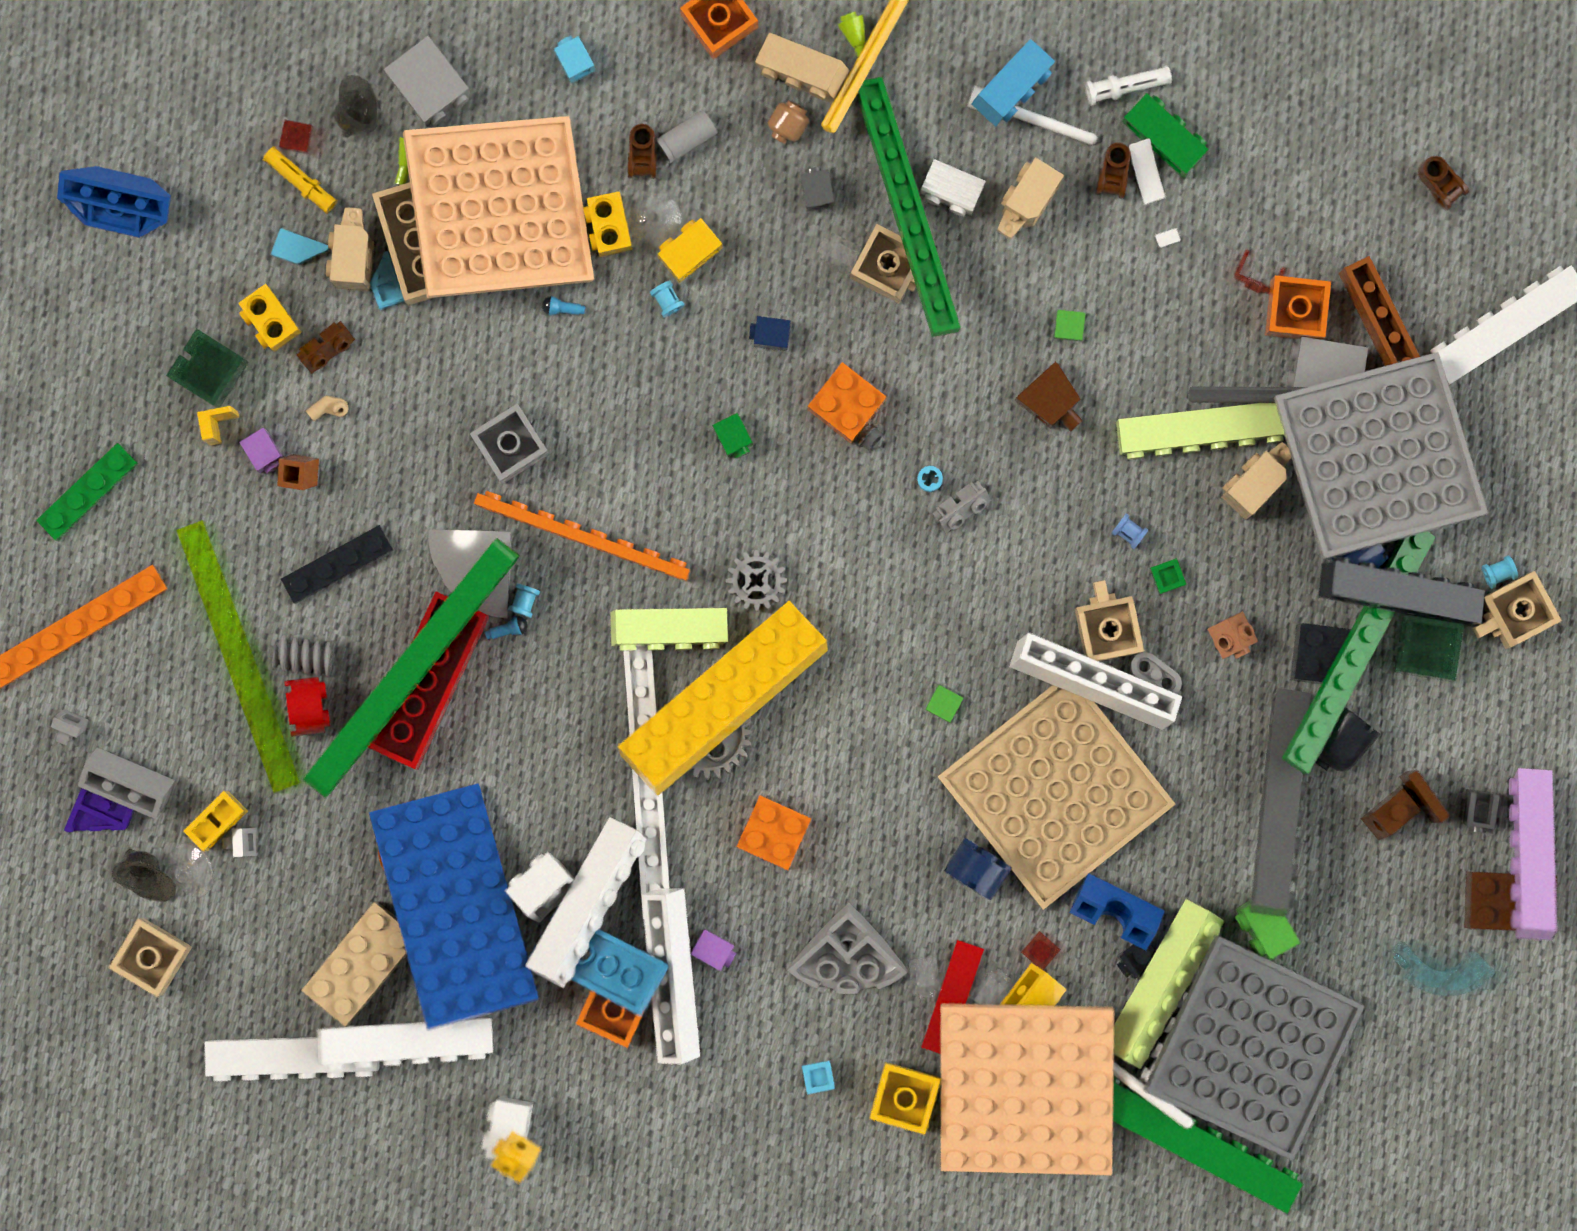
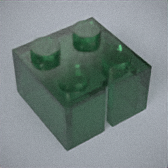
(210, 370)
(1429, 648)

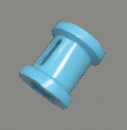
(667, 299)
(1500, 571)
(524, 600)

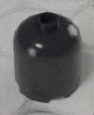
(1346, 742)

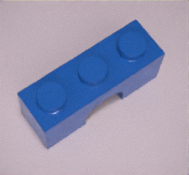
(1137, 917)

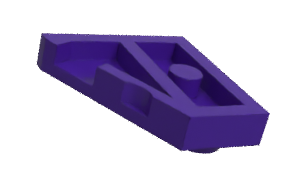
(97, 814)

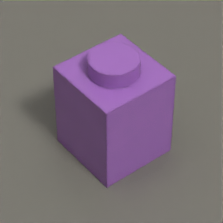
(262, 451)
(714, 950)

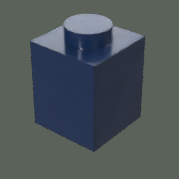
(770, 333)

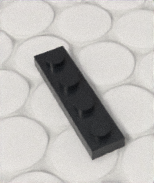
(336, 564)

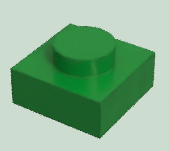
(1168, 576)

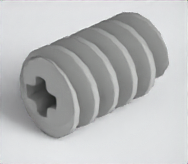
(303, 655)

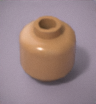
(788, 122)

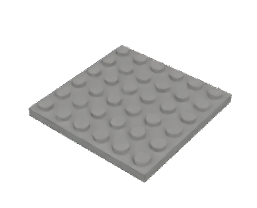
(1380, 455)

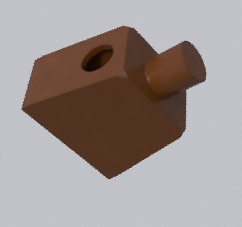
(1051, 398)
(1391, 813)

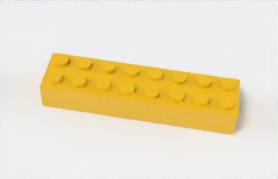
(723, 698)

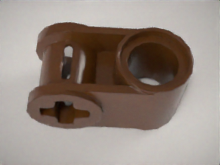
(642, 158)
(1114, 174)
(1443, 183)

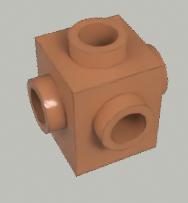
(1233, 636)

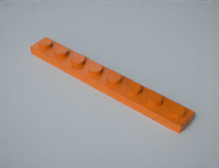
(571, 531)
(80, 624)

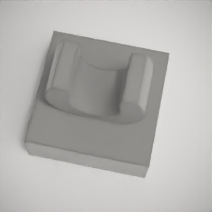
(69, 726)
(242, 842)

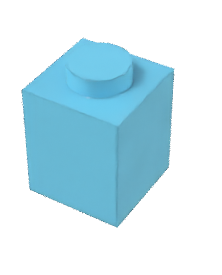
(574, 58)

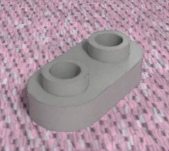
(1156, 673)

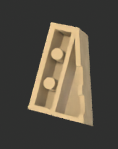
(802, 67)

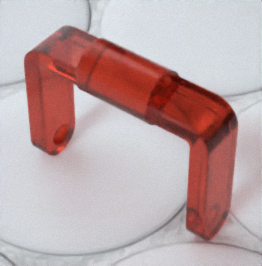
(1249, 282)

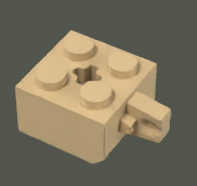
(1029, 199)
(350, 253)
(869, 269)
(1258, 482)
(1119, 614)
(1501, 614)

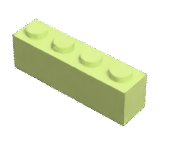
(669, 627)

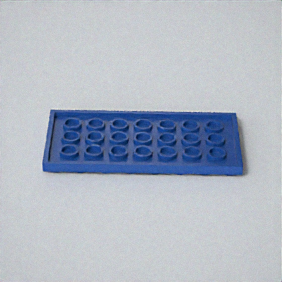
(453, 906)

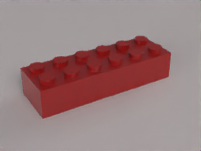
(418, 718)

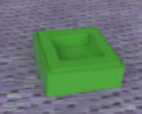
(1069, 325)
(944, 703)

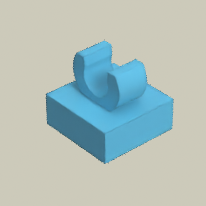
(818, 1077)

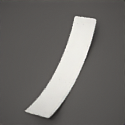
(1150, 183)

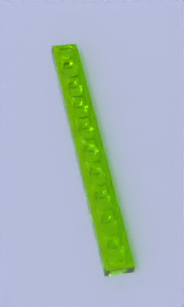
(238, 656)

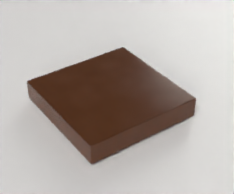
(1424, 796)

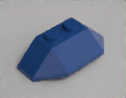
(114, 200)

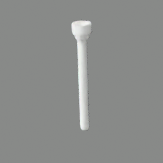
(1045, 122)
(1164, 1106)

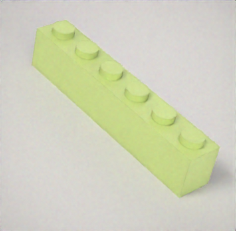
(1199, 428)
(1164, 982)

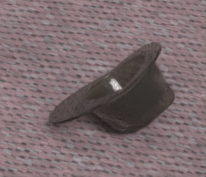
(356, 107)
(142, 875)

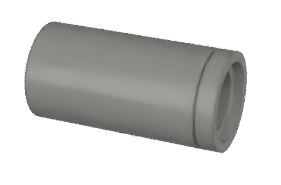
(686, 136)

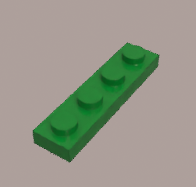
(87, 491)

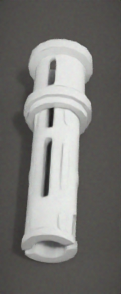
(1114, 86)

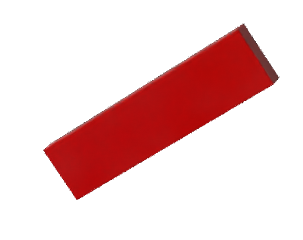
(954, 989)

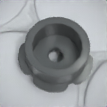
(869, 436)

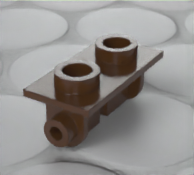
(316, 355)

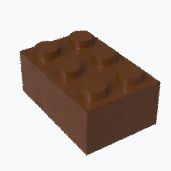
(1489, 900)

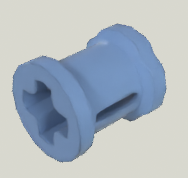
(1130, 531)

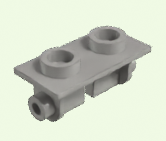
(952, 515)

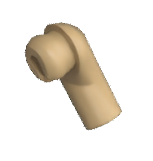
(328, 405)

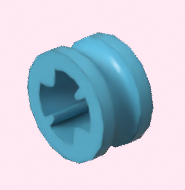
(926, 470)

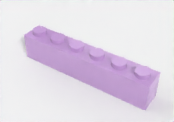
(1533, 854)

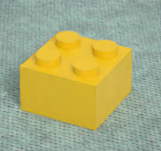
(904, 1098)

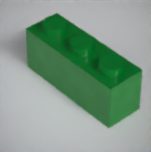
(1167, 134)

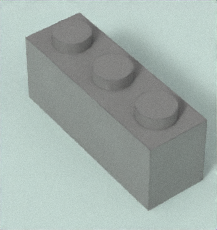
(126, 783)

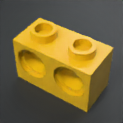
(613, 223)
(273, 315)
(215, 821)

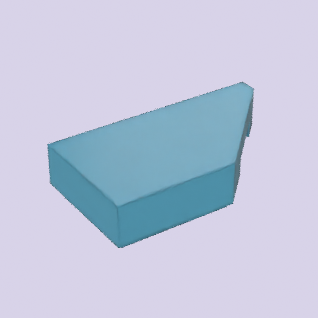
(296, 248)
(386, 284)

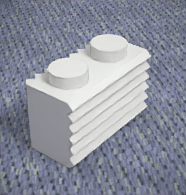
(952, 188)

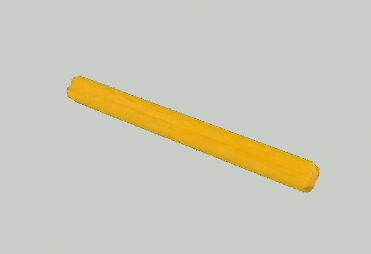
(863, 65)

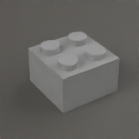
(509, 443)

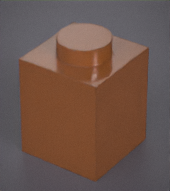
(298, 472)

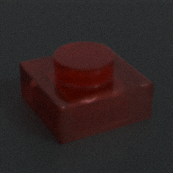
(296, 136)
(1040, 950)

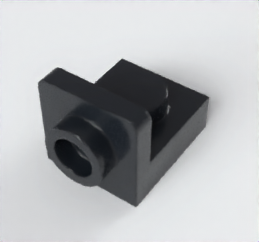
(1135, 960)

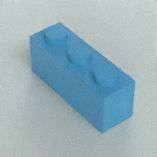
(1014, 83)

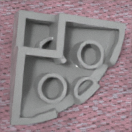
(456, 553)
(847, 956)

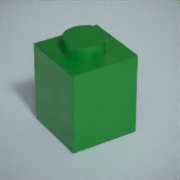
(733, 436)

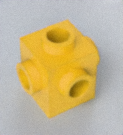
(514, 1156)

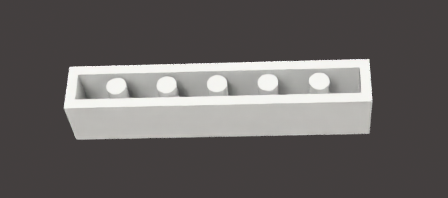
(1509, 324)
(1095, 681)
(586, 902)
(674, 998)
(403, 1041)
(271, 1057)

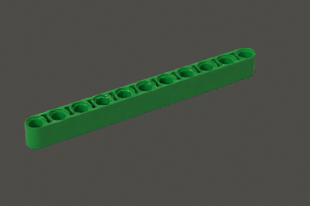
(411, 668)

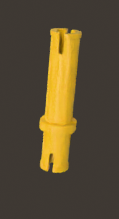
(309, 187)

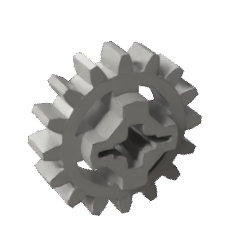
(747, 571)

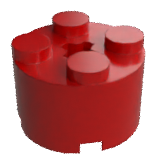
(305, 706)

